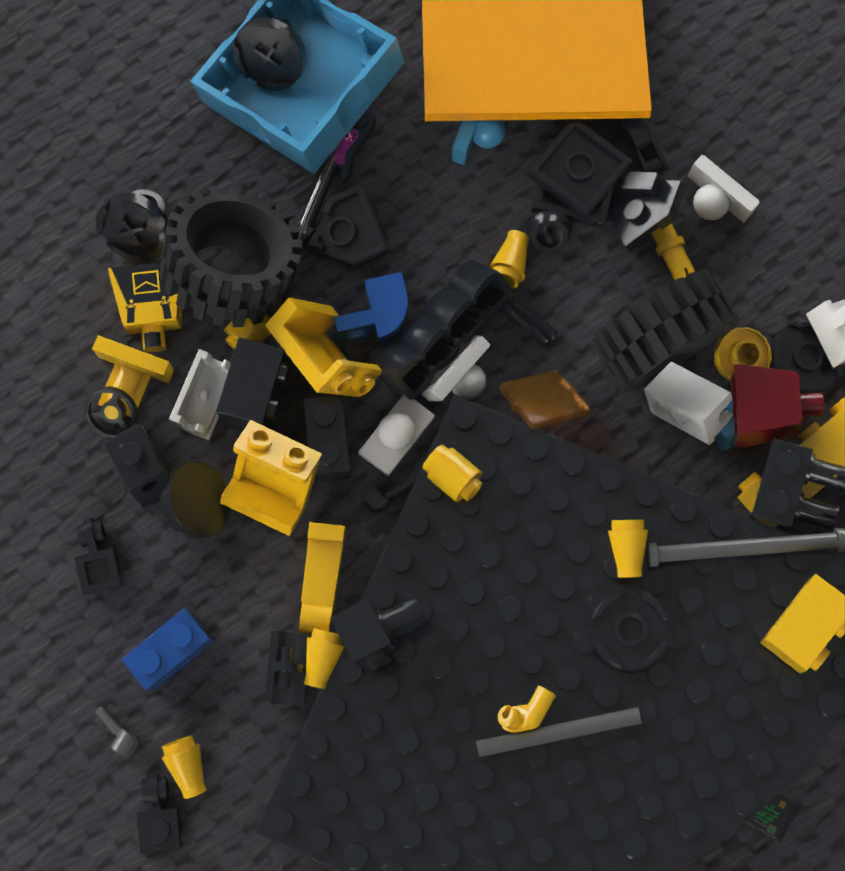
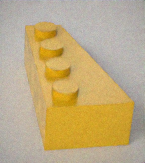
(827, 445)

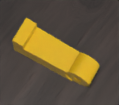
(321, 576)

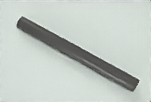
(559, 732)

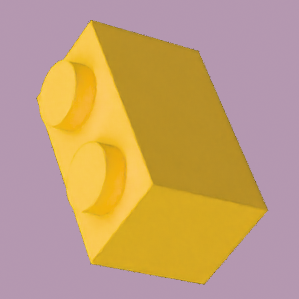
(808, 626)

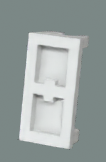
(200, 396)
(689, 402)

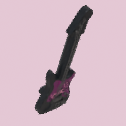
(342, 159)

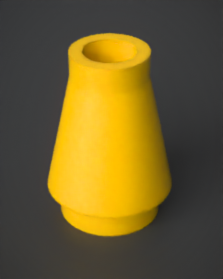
(511, 258)
(628, 546)
(321, 657)
(185, 765)

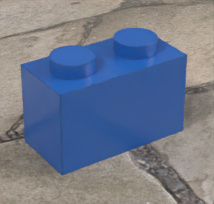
(167, 650)

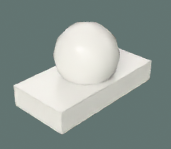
(719, 193)
(461, 374)
(396, 435)

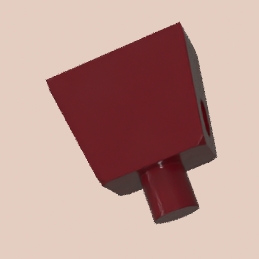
(769, 404)

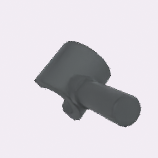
(125, 741)

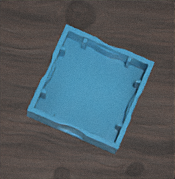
(342, 77)

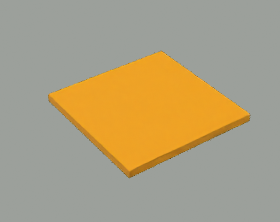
(534, 60)

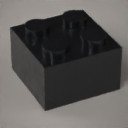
(255, 386)

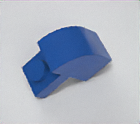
(386, 314)

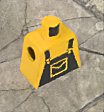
(145, 304)

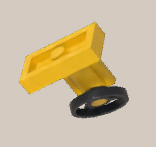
(125, 384)

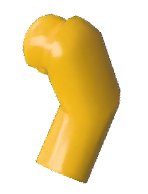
(526, 716)

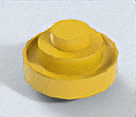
(741, 347)

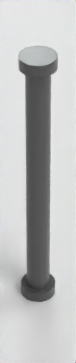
(746, 547)

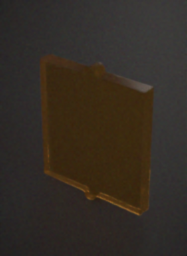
(544, 399)

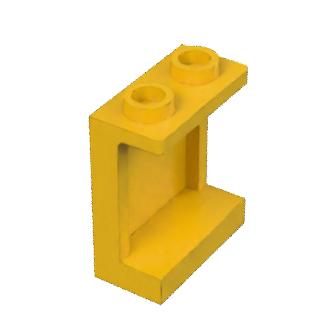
(301, 332)
(271, 477)

